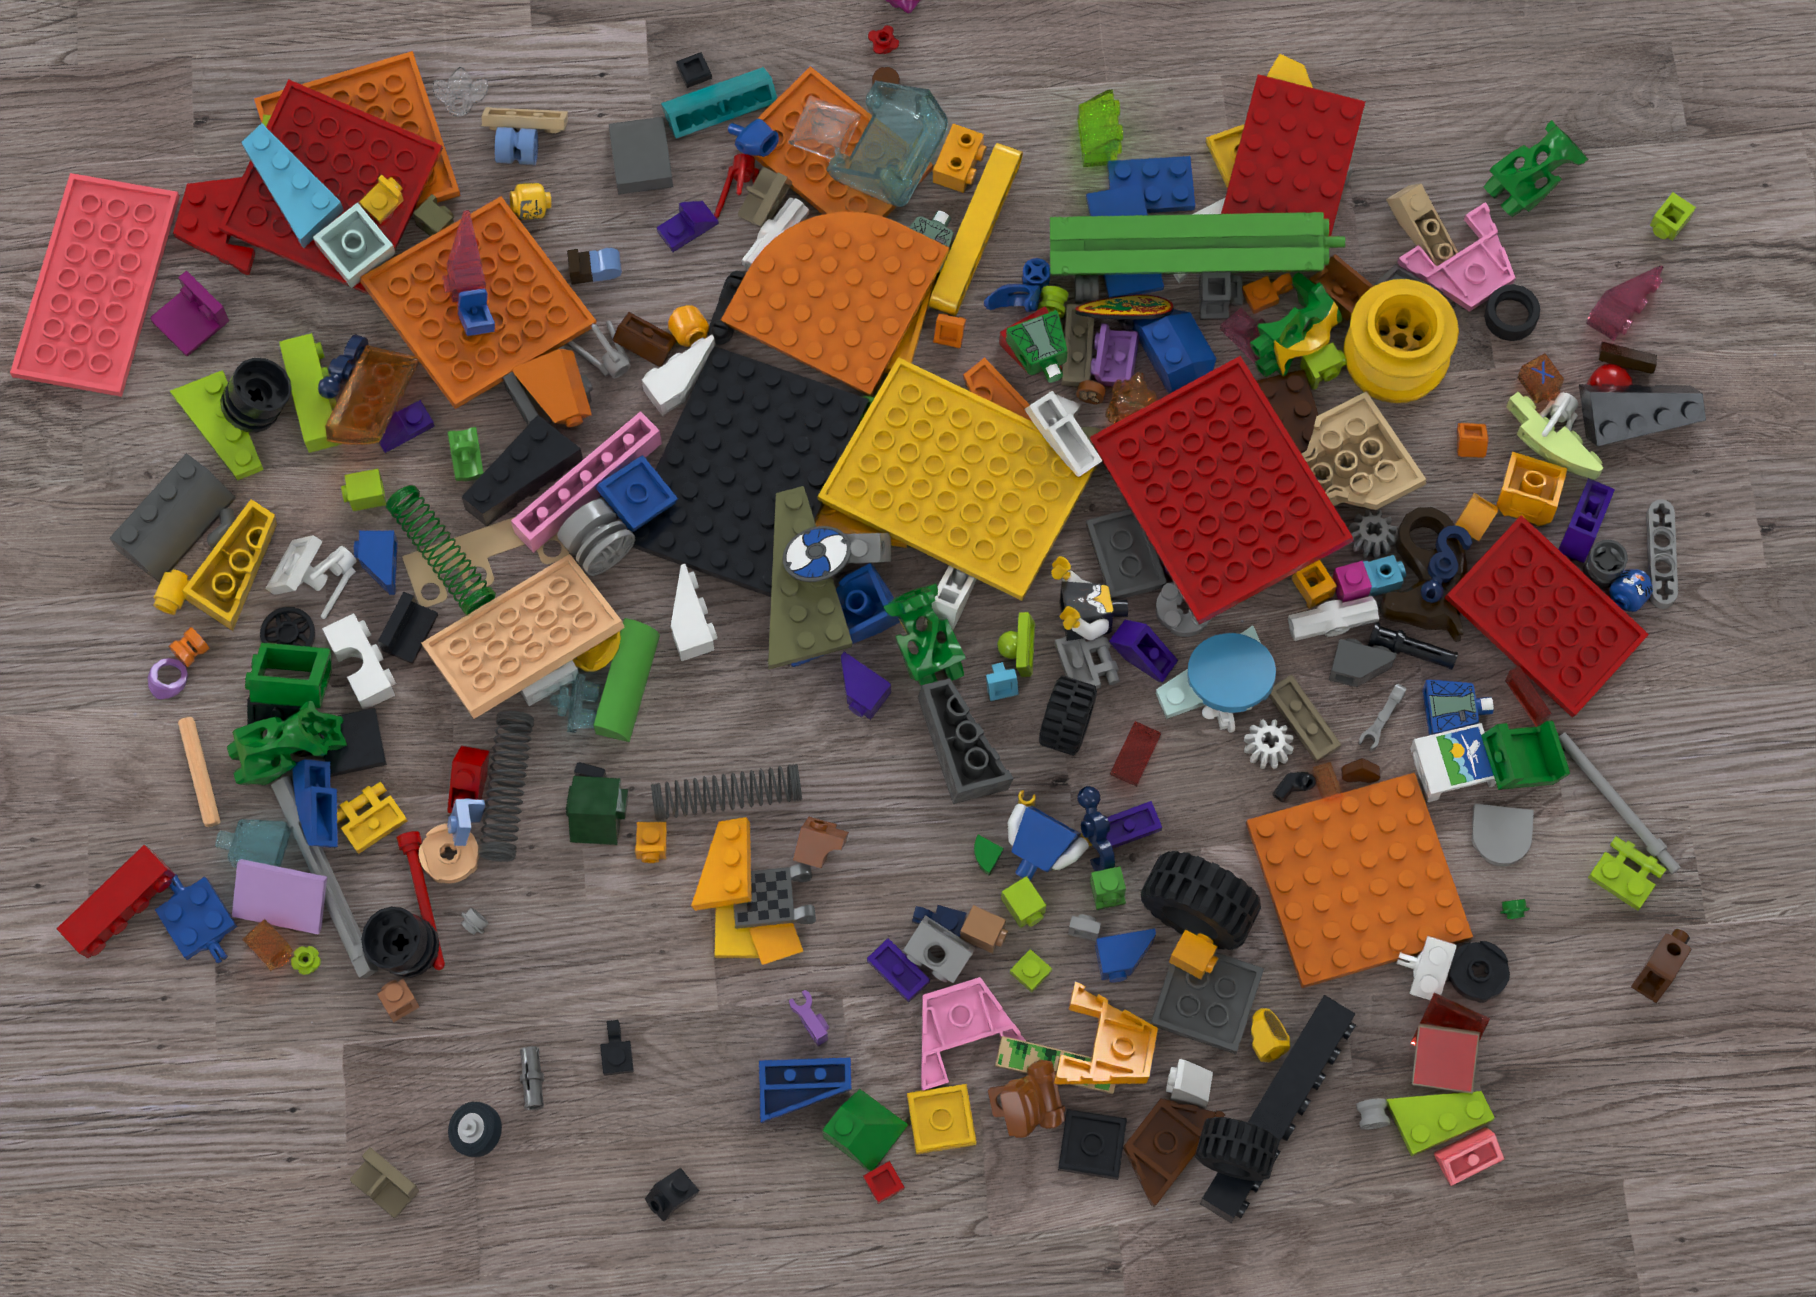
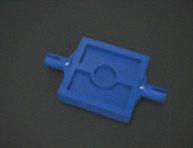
(196, 918)

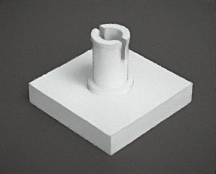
(296, 567)

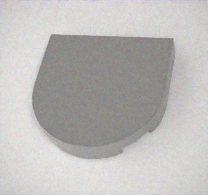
(1501, 833)

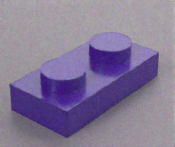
(1133, 824)
(898, 970)

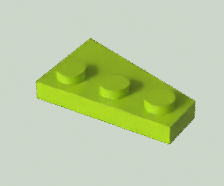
(1438, 1118)

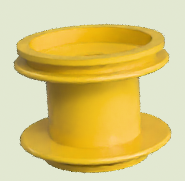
(1419, 366)

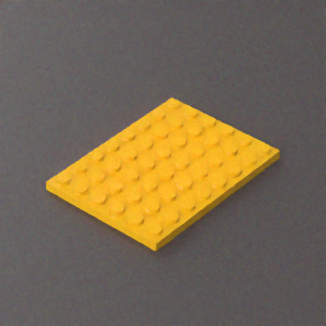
(955, 479)

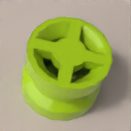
(1054, 299)

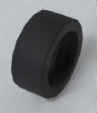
(1515, 293)

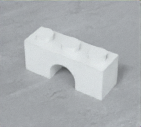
(349, 640)

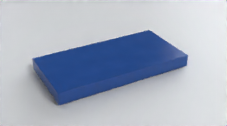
(1124, 202)

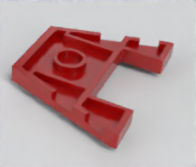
(200, 217)

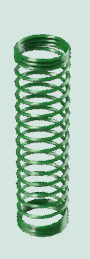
(468, 602)

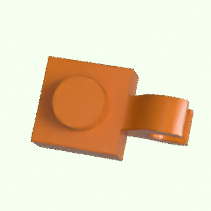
(1264, 294)

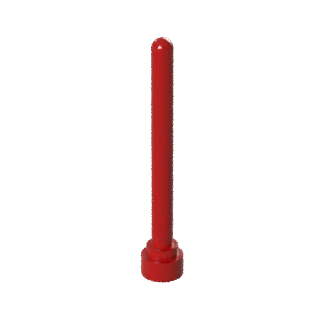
(410, 844)

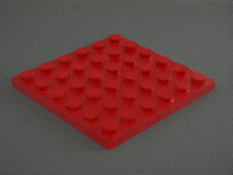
(347, 155)

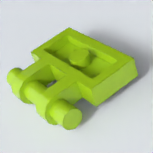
(1622, 880)

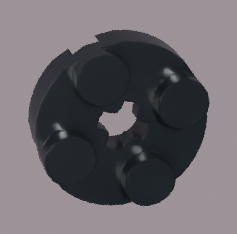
(1480, 988)

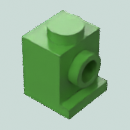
(1108, 888)

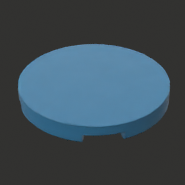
(1231, 672)

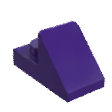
(687, 225)
(406, 425)

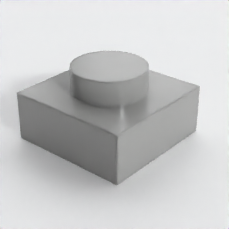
(1084, 927)

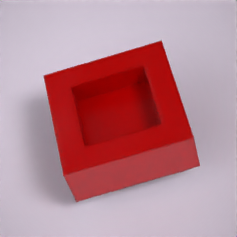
(883, 1182)

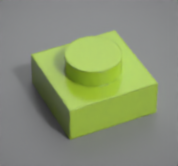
(1030, 970)

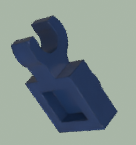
(946, 917)

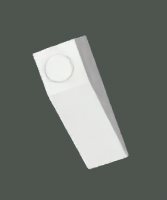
(952, 595)

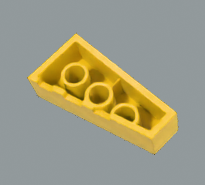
(231, 567)

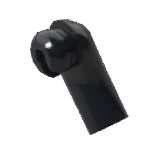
(1294, 782)

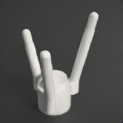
(1560, 410)
(337, 562)

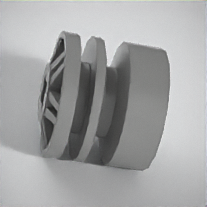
(596, 537)

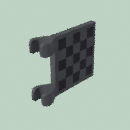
(773, 898)

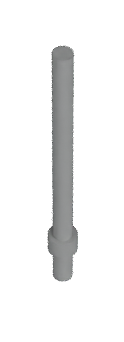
(1655, 846)

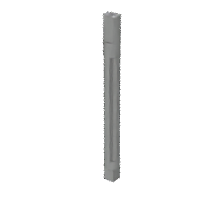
(334, 897)

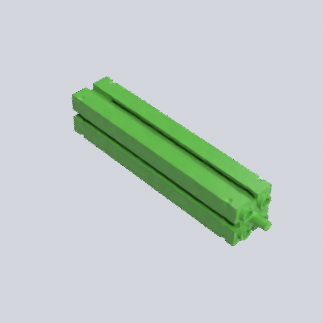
(1190, 244)

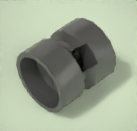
(1605, 563)

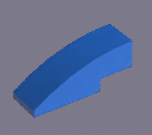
(316, 802)

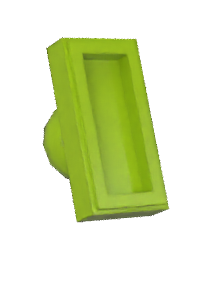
(1020, 644)

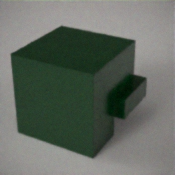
(595, 809)

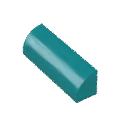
(719, 102)

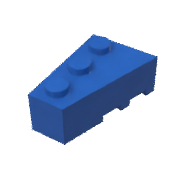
(800, 1083)

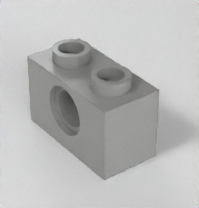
(930, 934)

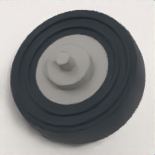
(474, 1129)

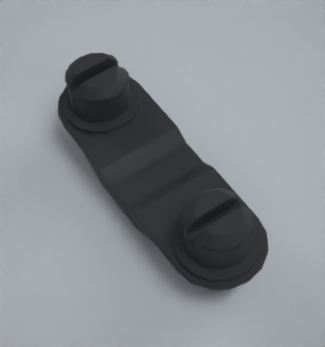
(719, 329)

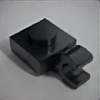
(617, 1053)

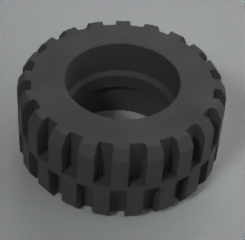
(1201, 898)

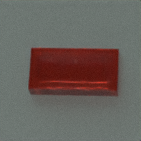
(1527, 696)
(1135, 753)

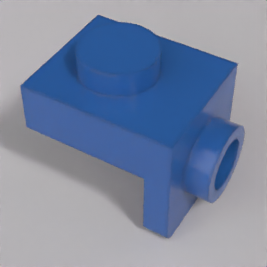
(475, 313)

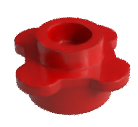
(883, 47)

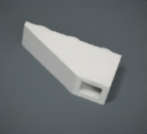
(676, 379)
(688, 622)

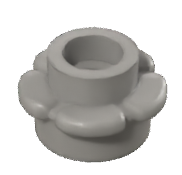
(474, 921)

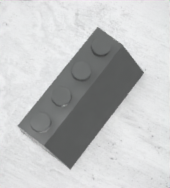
(172, 518)

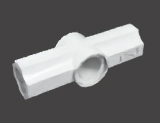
(789, 215)
(1333, 618)

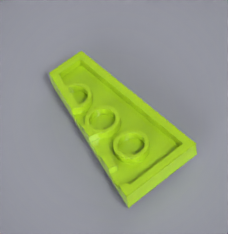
(203, 407)

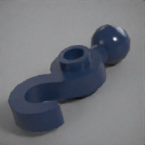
(342, 367)
(1444, 564)
(1095, 828)

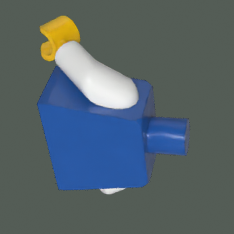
(1042, 839)

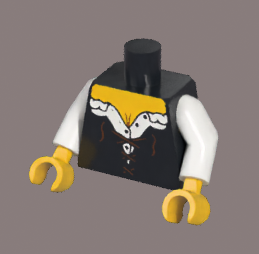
(1085, 605)

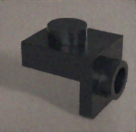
(671, 1194)

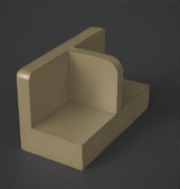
(764, 197)
(384, 1183)

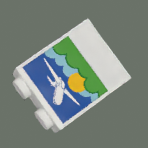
(1451, 761)

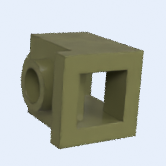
(431, 217)

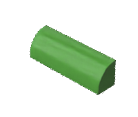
(626, 681)

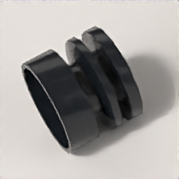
(255, 395)
(400, 942)

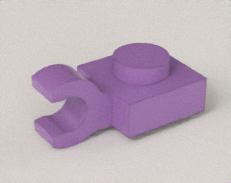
(813, 1023)

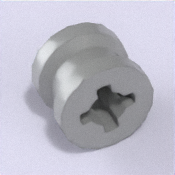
(1373, 1114)

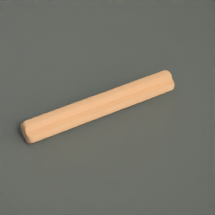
(199, 772)

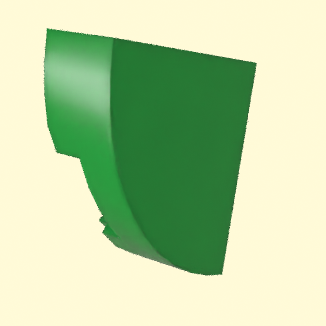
(986, 854)

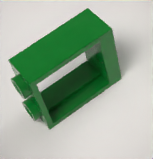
(289, 690)

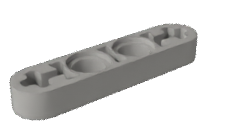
(1666, 554)

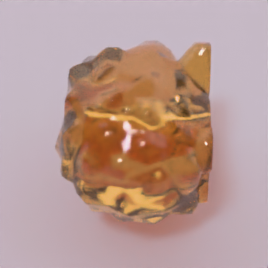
(1129, 397)

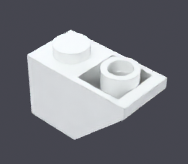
(1189, 1084)

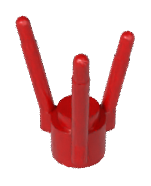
(742, 171)

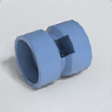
(516, 146)

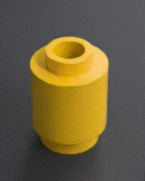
(169, 593)

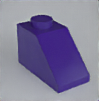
(1143, 649)
(863, 687)

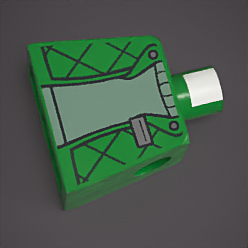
(1039, 345)

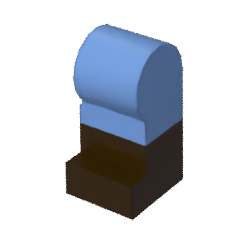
(593, 265)

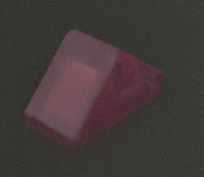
(1241, 331)

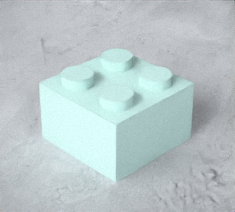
(354, 244)

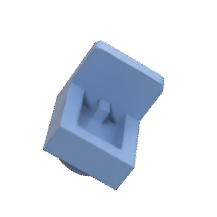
(462, 815)

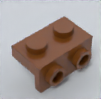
(1342, 284)

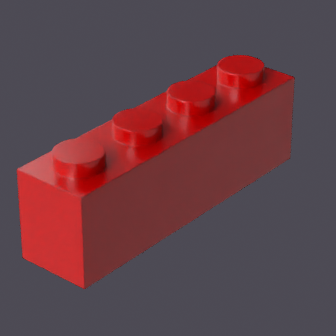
(116, 902)

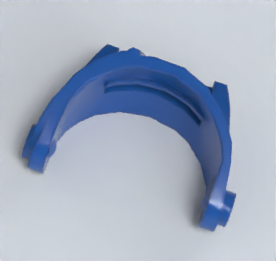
(1005, 297)

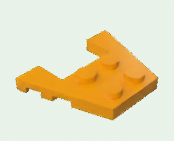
(1120, 1049)

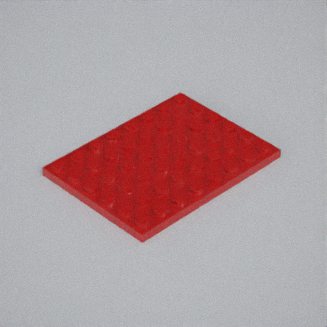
(1221, 490)

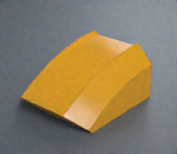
(1531, 489)

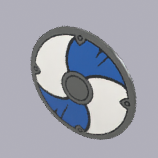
(816, 554)

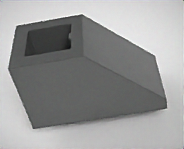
(1359, 663)

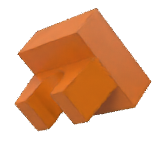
(949, 330)

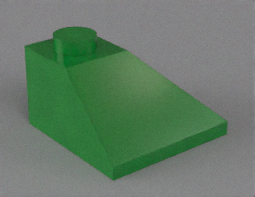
(864, 1130)

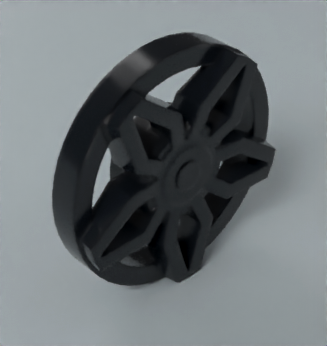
(288, 631)

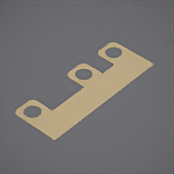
(478, 547)

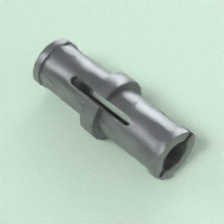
(531, 1078)

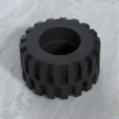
(1067, 715)
(1237, 1149)

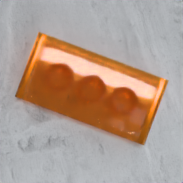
(370, 397)

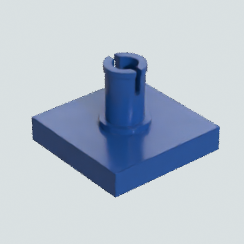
(637, 493)

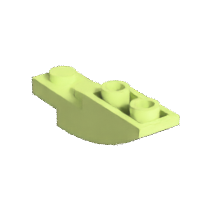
(1559, 448)

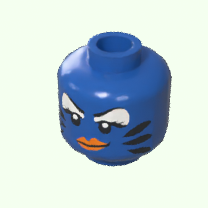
(1631, 589)

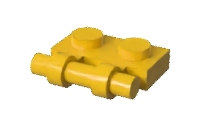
(372, 824)

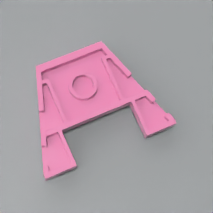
(1472, 273)
(955, 1019)

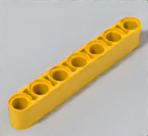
(975, 229)

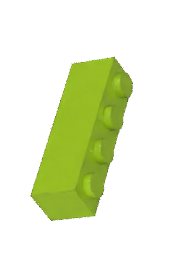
(305, 371)

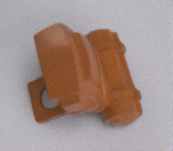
(1029, 1101)

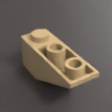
(1422, 223)

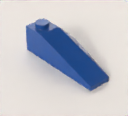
(862, 603)

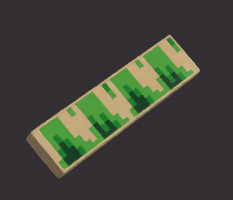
(1019, 1054)

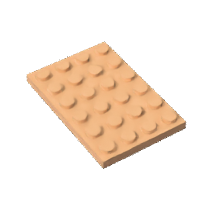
(522, 635)

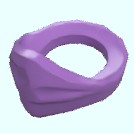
(164, 691)

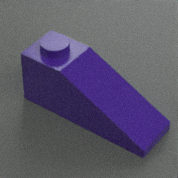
(1586, 520)

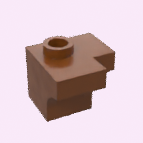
(817, 840)

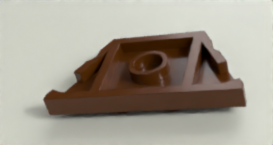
(1165, 1145)

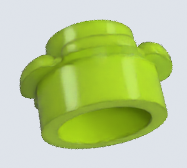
(309, 966)

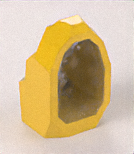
(1268, 1036)

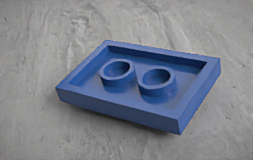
(1164, 181)

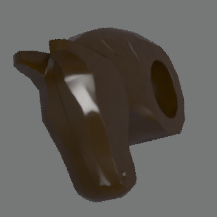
(1409, 605)

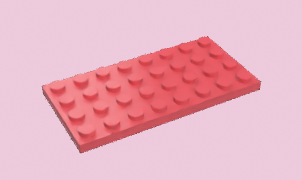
(95, 285)

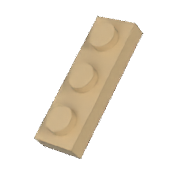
(525, 118)

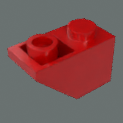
(468, 775)

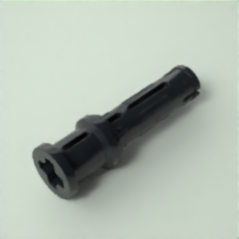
(1398, 642)

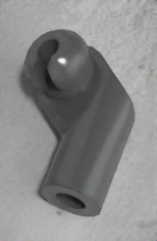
(226, 518)

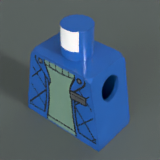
(1453, 705)

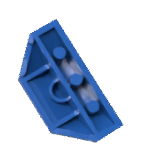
(1175, 348)

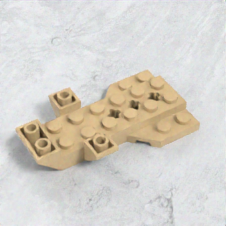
(1344, 438)

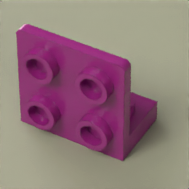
(190, 316)

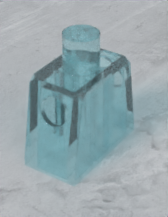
(256, 842)

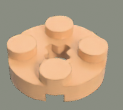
(441, 868)

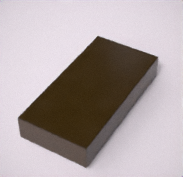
(1627, 357)

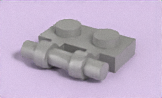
(1079, 664)

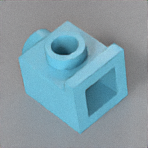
(1385, 583)

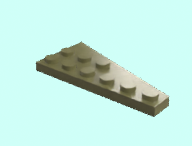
(803, 615)

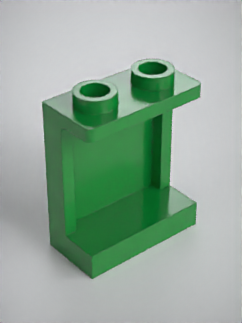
(1525, 755)

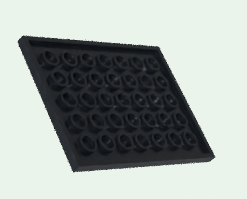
(734, 448)

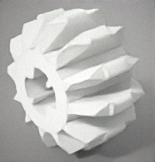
(1262, 751)

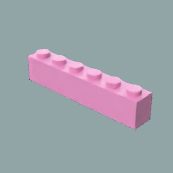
(578, 487)

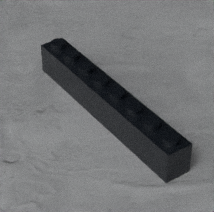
(1286, 1097)

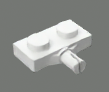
(1429, 967)

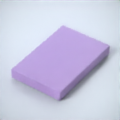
(279, 896)

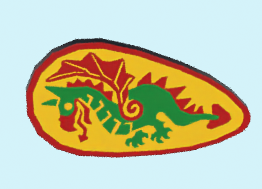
(1127, 308)

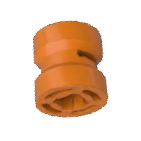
(184, 651)

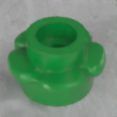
(1514, 908)

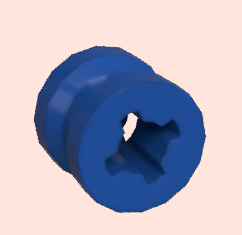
(1036, 268)

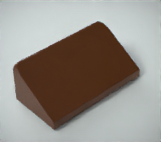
(644, 339)

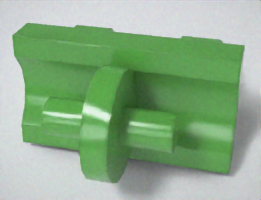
(466, 454)

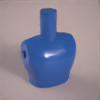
(755, 138)

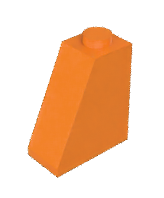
(556, 386)

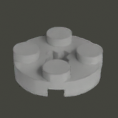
(1173, 618)

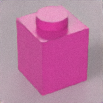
(1352, 582)

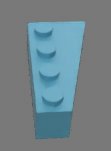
(297, 192)

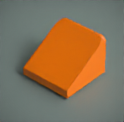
(1472, 440)

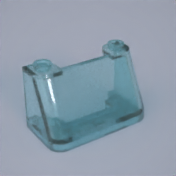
(895, 144)

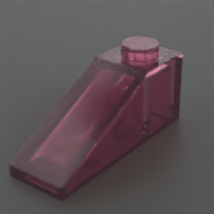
(464, 262)

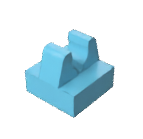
(1001, 682)

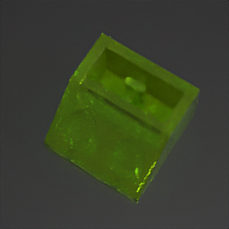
(1100, 129)

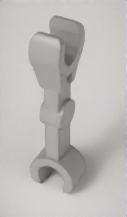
(1374, 731)

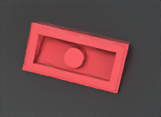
(1469, 1155)

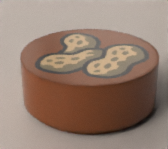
(1091, 392)

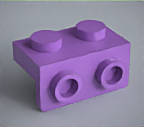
(1114, 355)

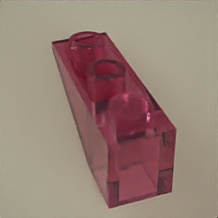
(1618, 304)

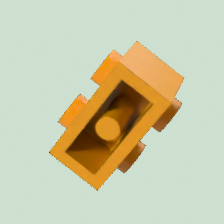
(958, 158)

